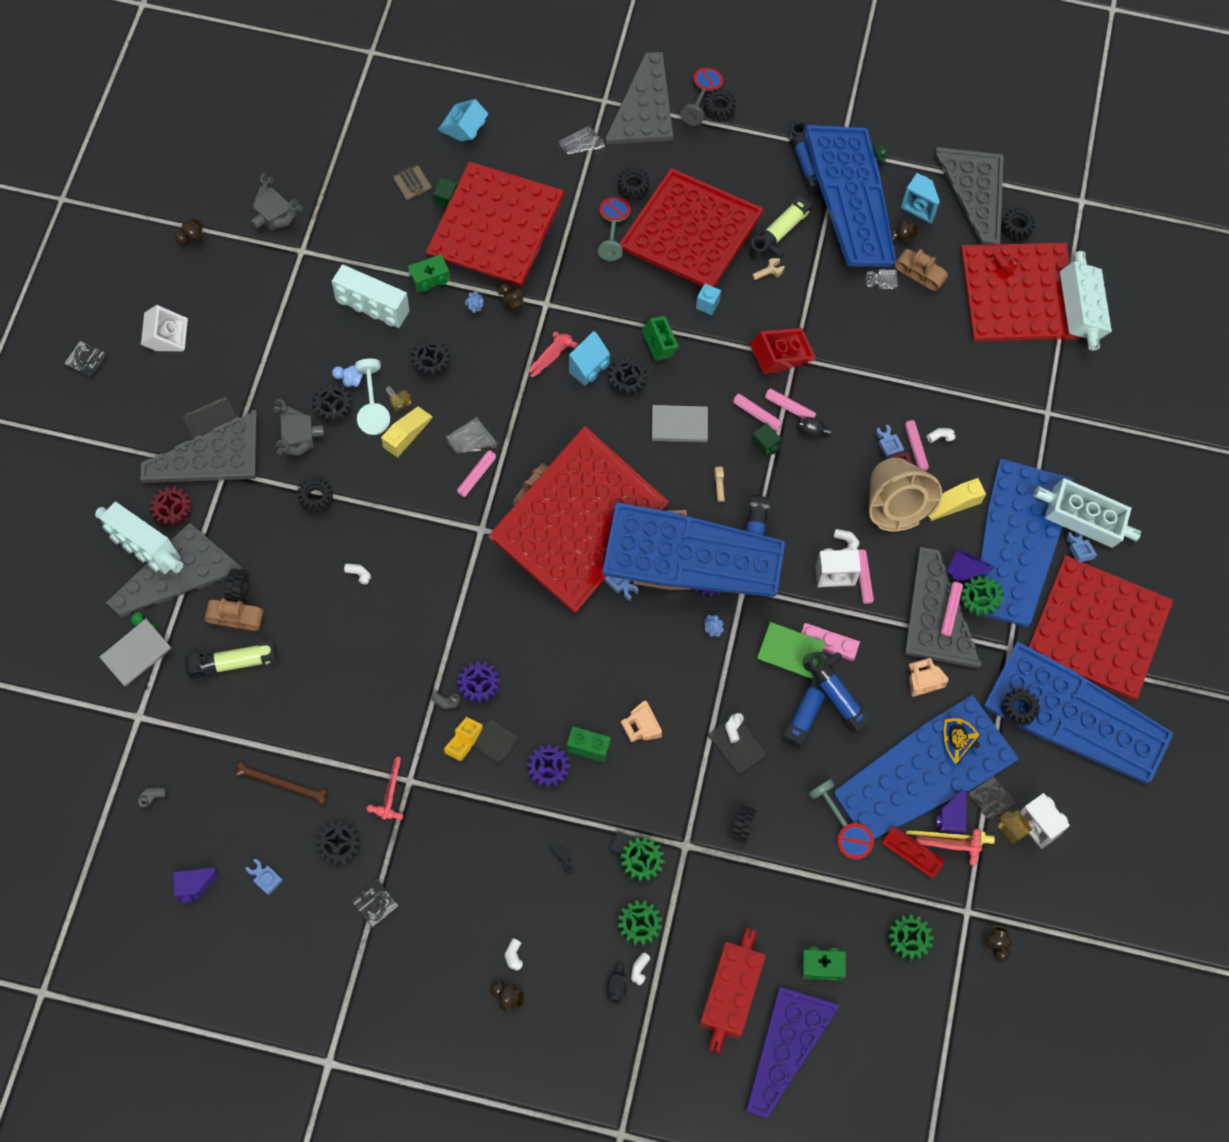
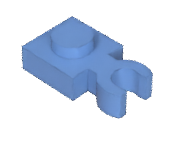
(889, 444)
(1080, 549)
(619, 584)
(266, 878)

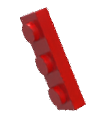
(913, 852)

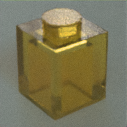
(1014, 826)

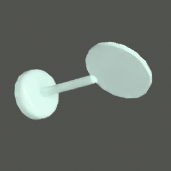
(373, 417)

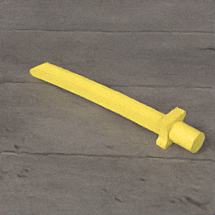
(983, 838)

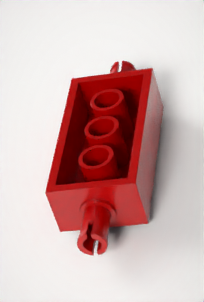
(732, 990)

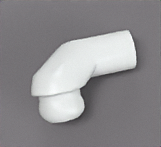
(850, 538)
(358, 569)
(732, 726)
(511, 955)

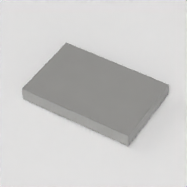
(679, 423)
(135, 652)

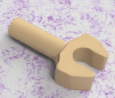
(770, 269)
(718, 478)

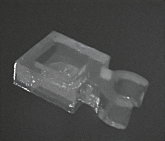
(885, 279)

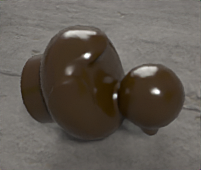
(190, 229)
(905, 232)
(511, 299)
(999, 939)
(509, 995)

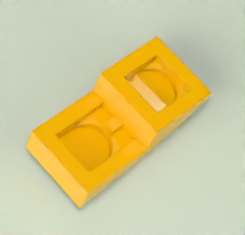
(464, 739)

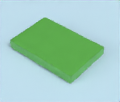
(788, 648)

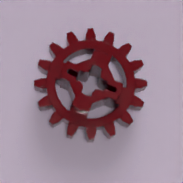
(179, 508)

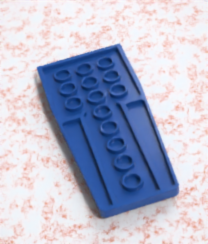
(852, 193)
(1019, 539)
(690, 553)
(1081, 715)
(921, 774)

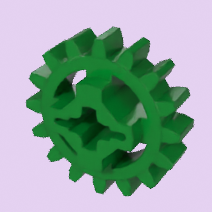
(980, 588)
(640, 850)
(633, 917)
(905, 931)

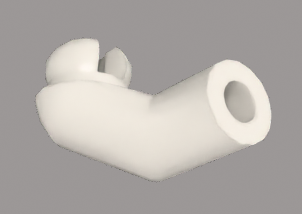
(948, 433)
(638, 966)

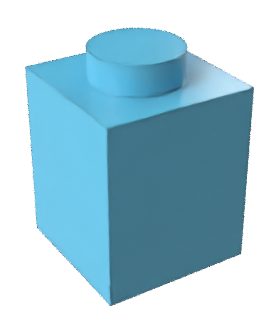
(708, 299)

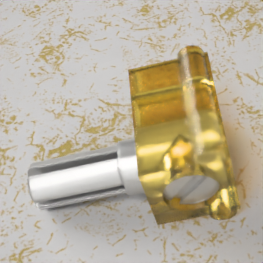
(399, 400)

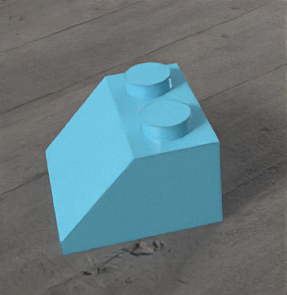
(464, 120)
(921, 198)
(589, 359)

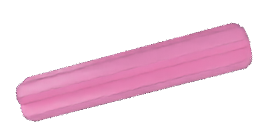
(789, 404)
(757, 411)
(916, 445)
(476, 473)
(864, 578)
(951, 609)

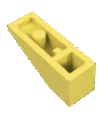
(405, 431)
(960, 498)

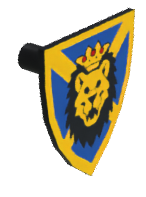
(959, 738)

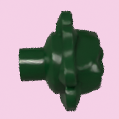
(880, 152)

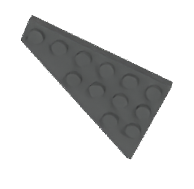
(645, 109)
(978, 186)
(218, 455)
(202, 566)
(927, 616)

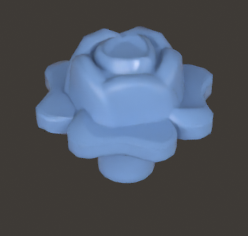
(474, 302)
(713, 625)

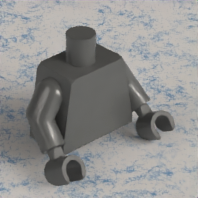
(272, 208)
(296, 430)

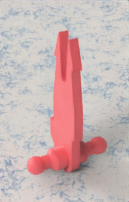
(552, 352)
(385, 811)
(972, 846)

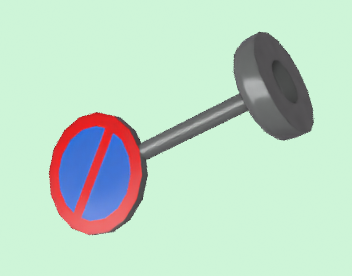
(707, 80)

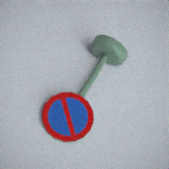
(613, 210)
(855, 838)

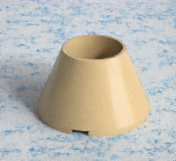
(902, 495)

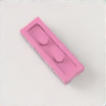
(834, 642)

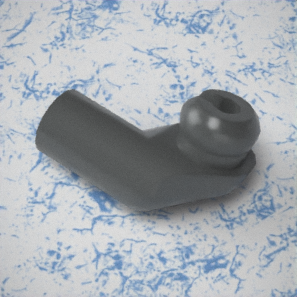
(446, 703)
(150, 794)

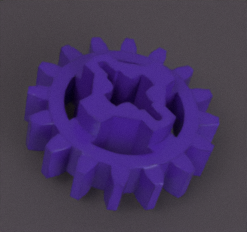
(470, 682)
(541, 773)

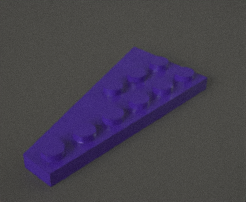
(791, 1035)

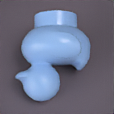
(350, 375)

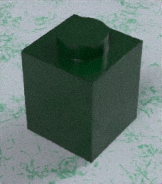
(444, 192)
(766, 440)

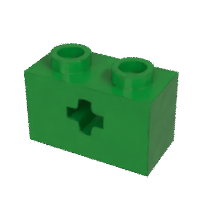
(429, 273)
(660, 338)
(588, 744)
(814, 970)

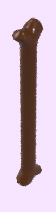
(244, 770)

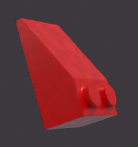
(781, 349)

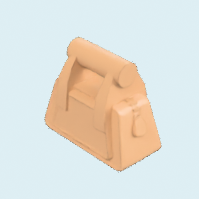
(926, 680)
(645, 722)

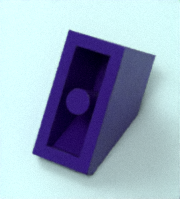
(967, 566)
(953, 816)
(193, 883)

